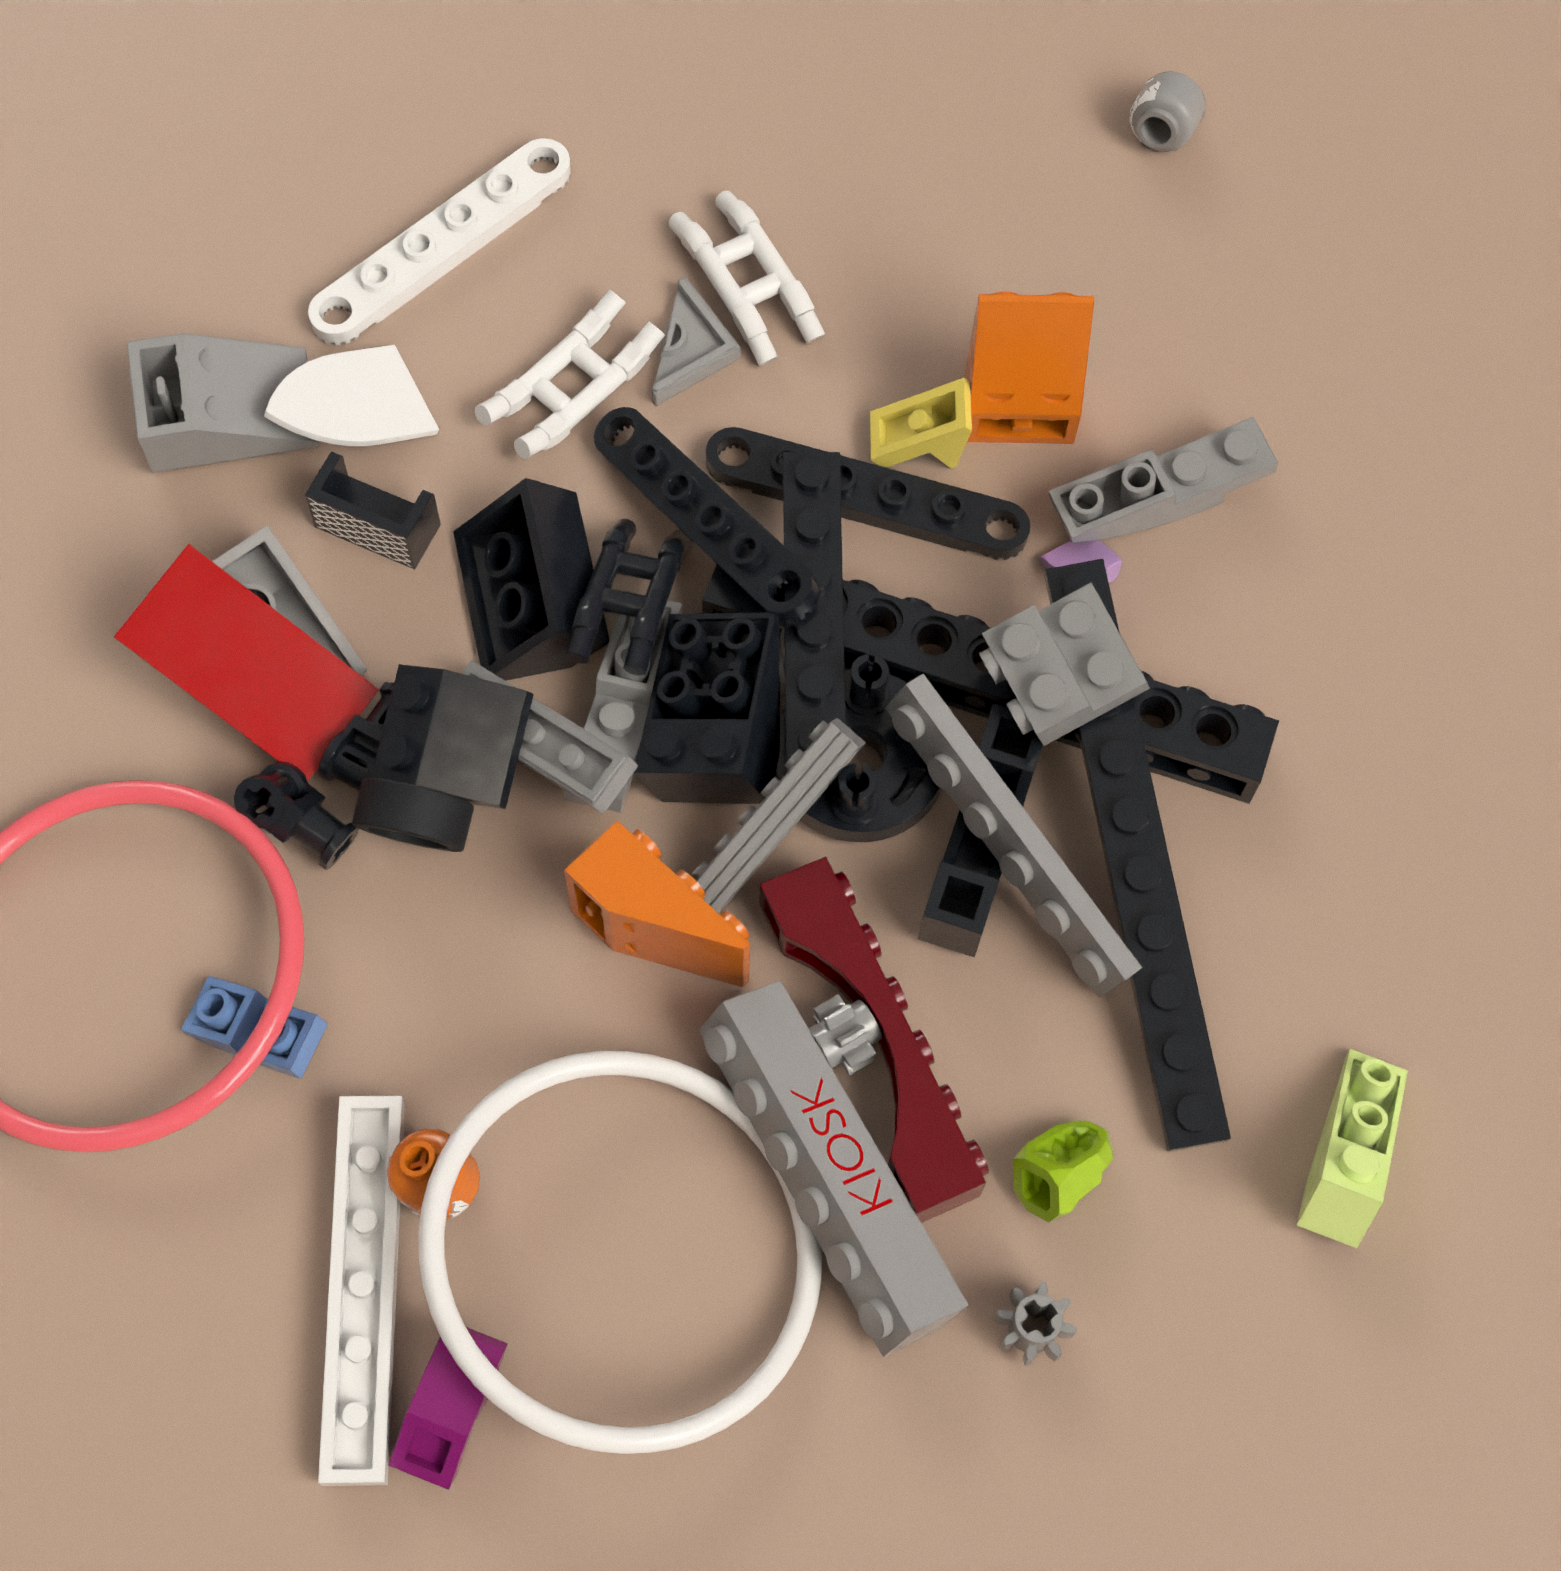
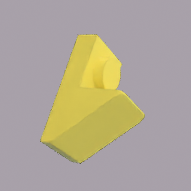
(923, 424)

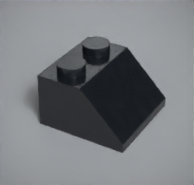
(453, 734)

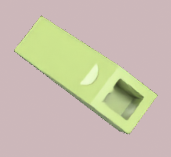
(1354, 1150)

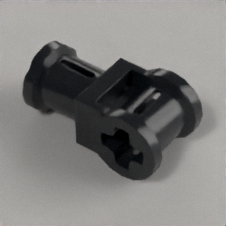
(354, 750)
(294, 812)

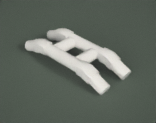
(742, 299)
(573, 348)

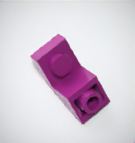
(442, 1415)

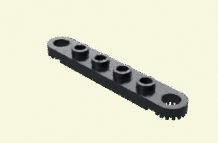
(879, 496)
(706, 514)

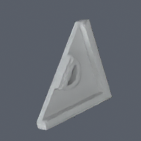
(692, 346)

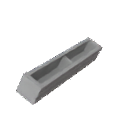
(778, 813)

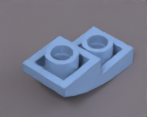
(228, 1014)

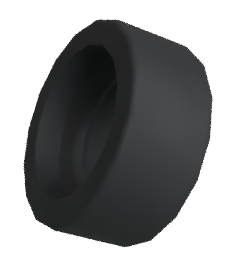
(413, 814)

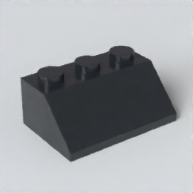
(524, 578)

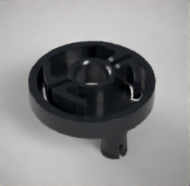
(859, 804)

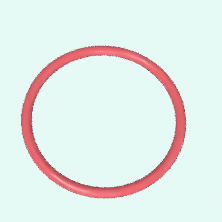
(280, 999)

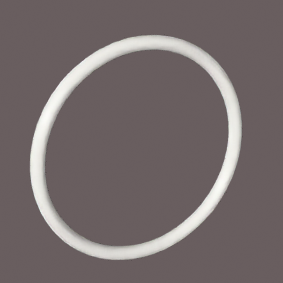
(476, 1365)

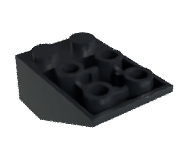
(714, 710)

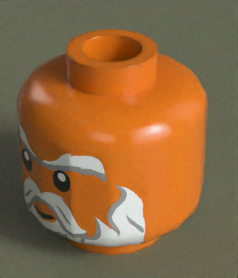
(413, 1164)

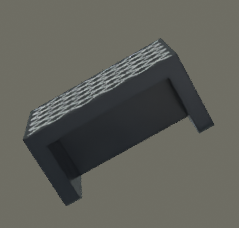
(371, 515)

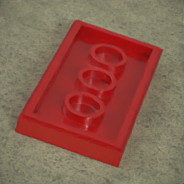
(245, 661)

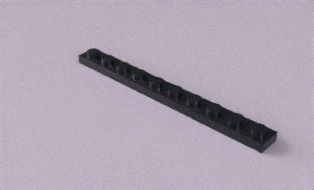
(1148, 906)

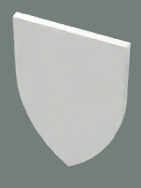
(352, 400)

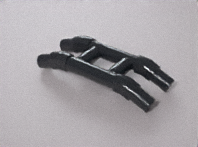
(645, 608)

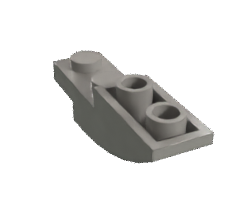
(1165, 487)
(623, 698)

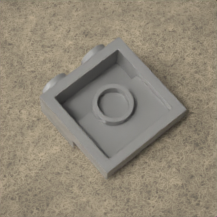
(1062, 664)

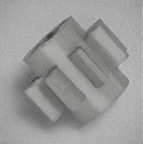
(845, 1033)
(1035, 1342)

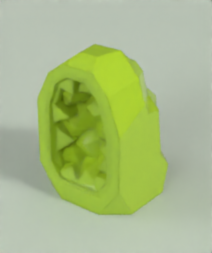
(1061, 1168)

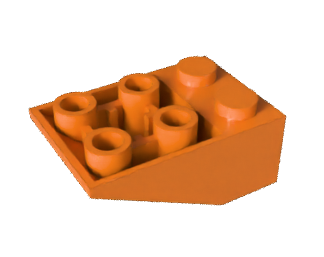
(1028, 367)
(652, 912)

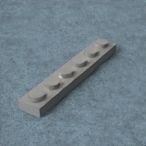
(1011, 836)

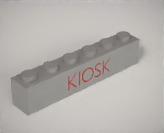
(832, 1168)

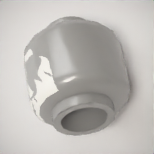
(1167, 111)

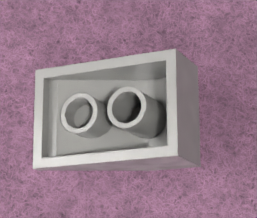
(271, 575)

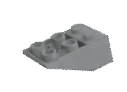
(208, 399)

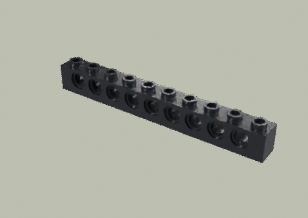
(1171, 751)

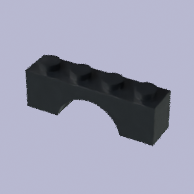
(968, 868)

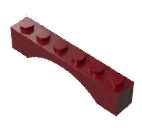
(818, 929)

